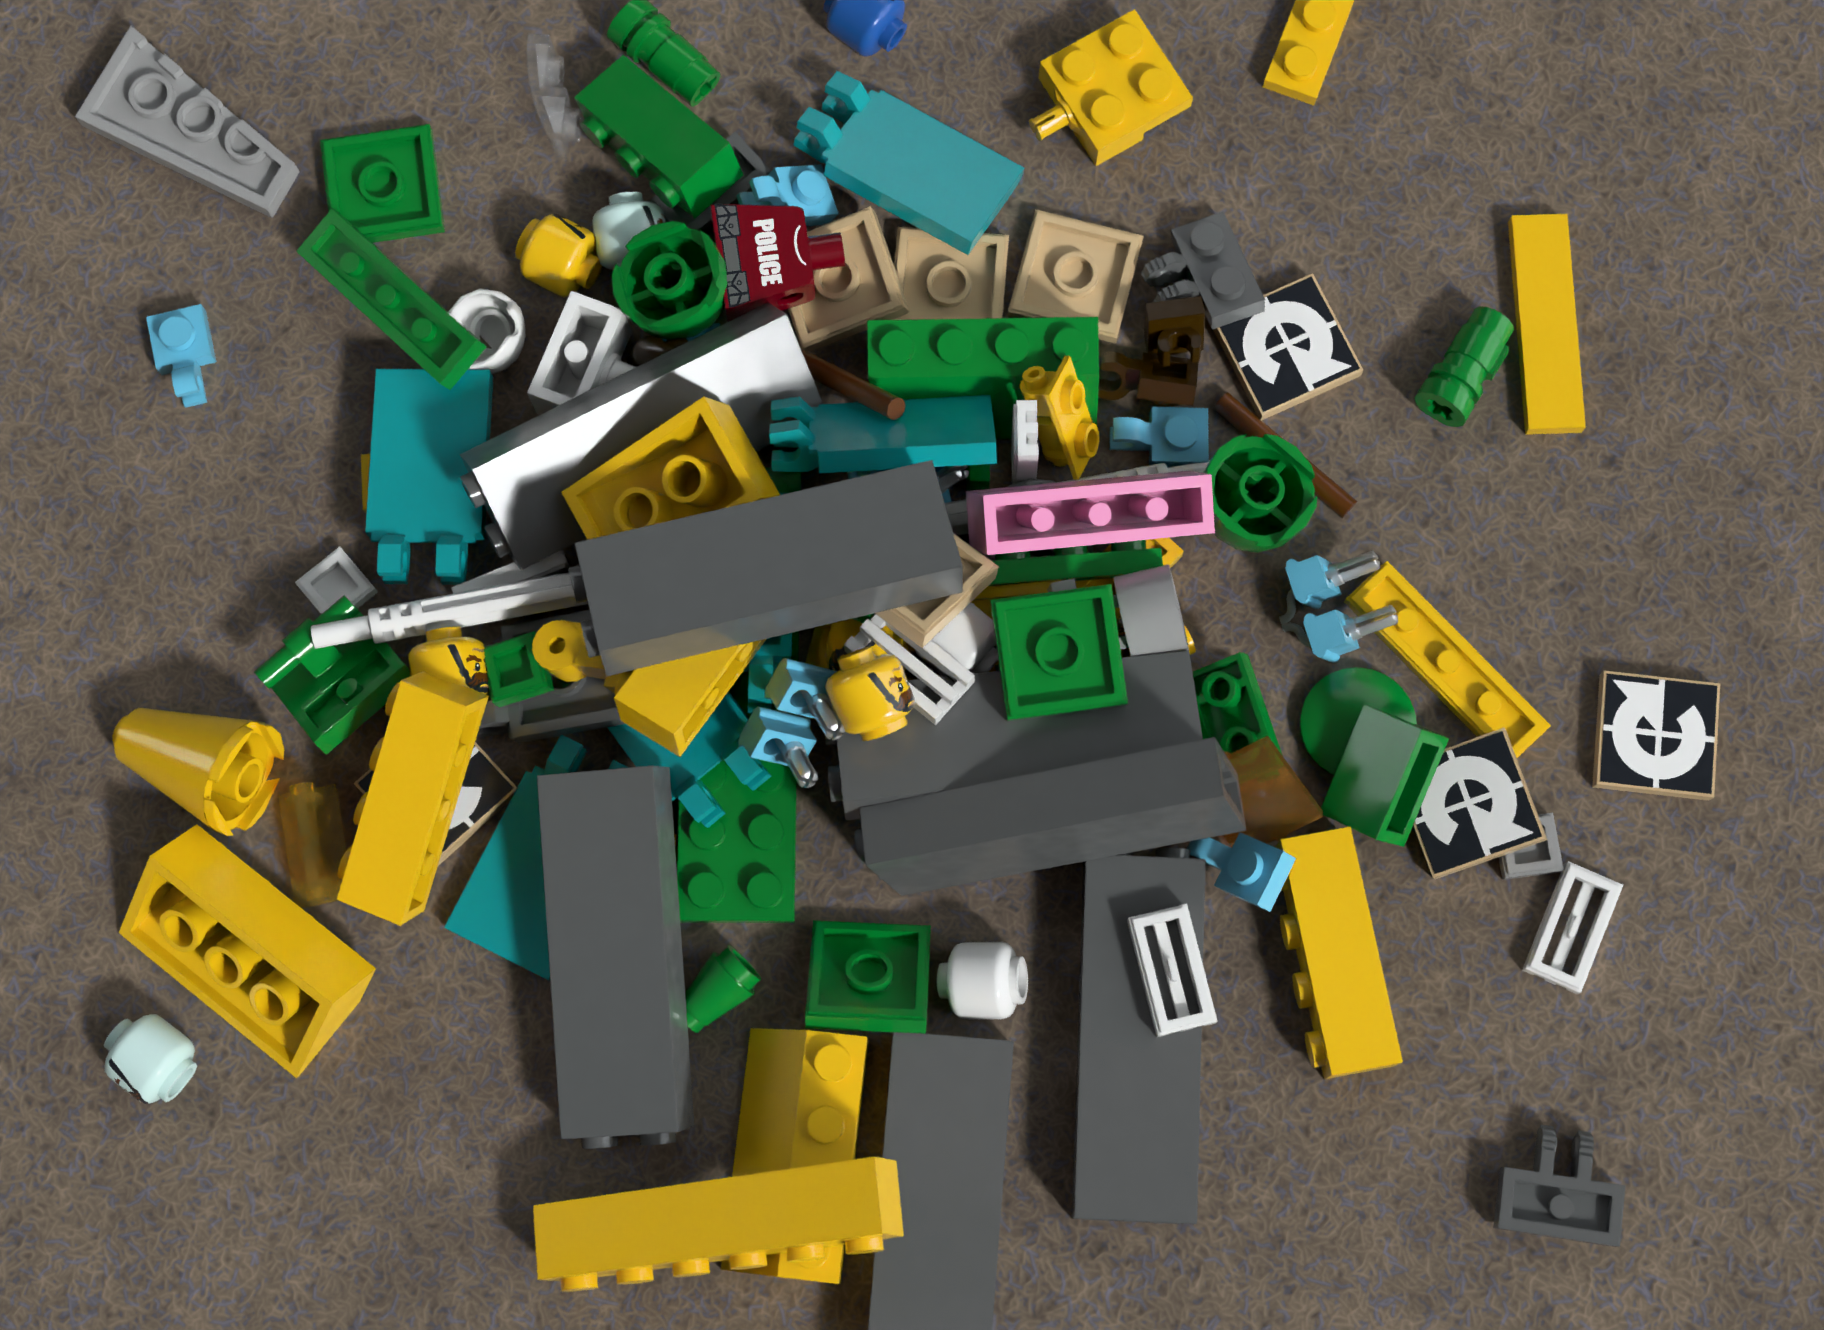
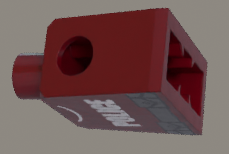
(770, 256)

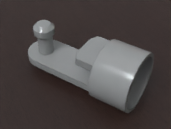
(1149, 612)

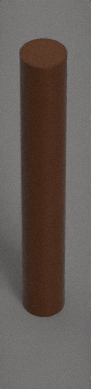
(854, 387)
(1251, 425)

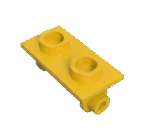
(1066, 428)

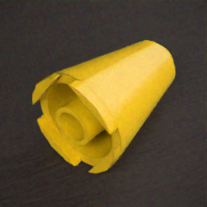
(203, 762)

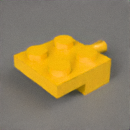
(1110, 88)

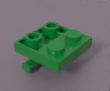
(335, 685)
(1232, 704)

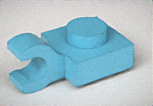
(794, 187)
(179, 347)
(1171, 436)
(1248, 869)

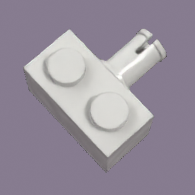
(581, 352)

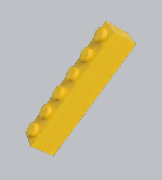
(719, 1221)

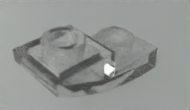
(549, 96)

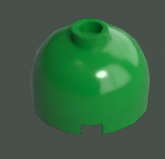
(671, 281)
(1260, 492)

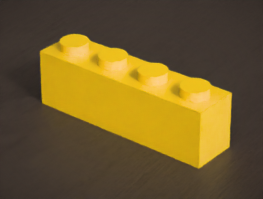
(678, 696)
(410, 797)
(1336, 957)

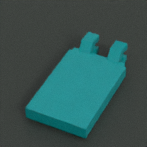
(908, 162)
(860, 439)
(417, 469)
(711, 745)
(506, 892)

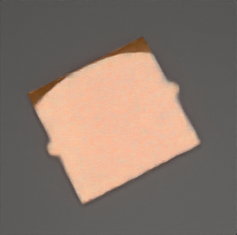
(1271, 793)

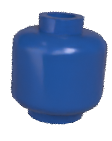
(866, 24)

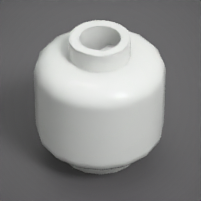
(968, 640)
(983, 980)

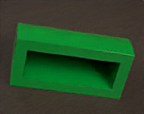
(1384, 776)

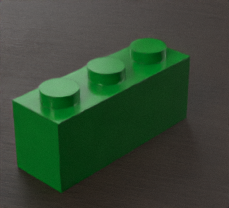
(657, 137)

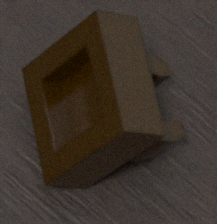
(1175, 328)

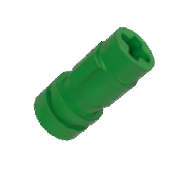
(667, 55)
(1470, 359)

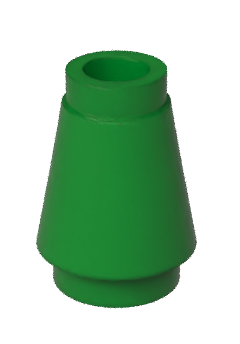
(719, 987)

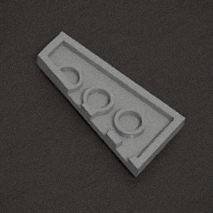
(169, 118)

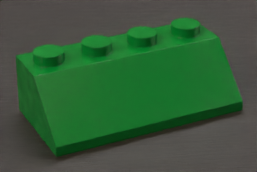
(980, 358)

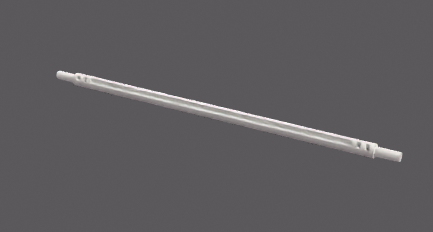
(543, 593)

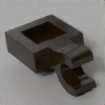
(1160, 385)

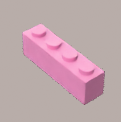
(1090, 512)

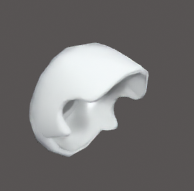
(498, 323)

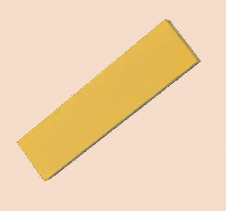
(1546, 324)
(1447, 661)

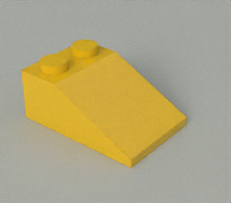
(674, 472)

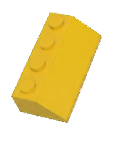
(244, 948)
(796, 1113)

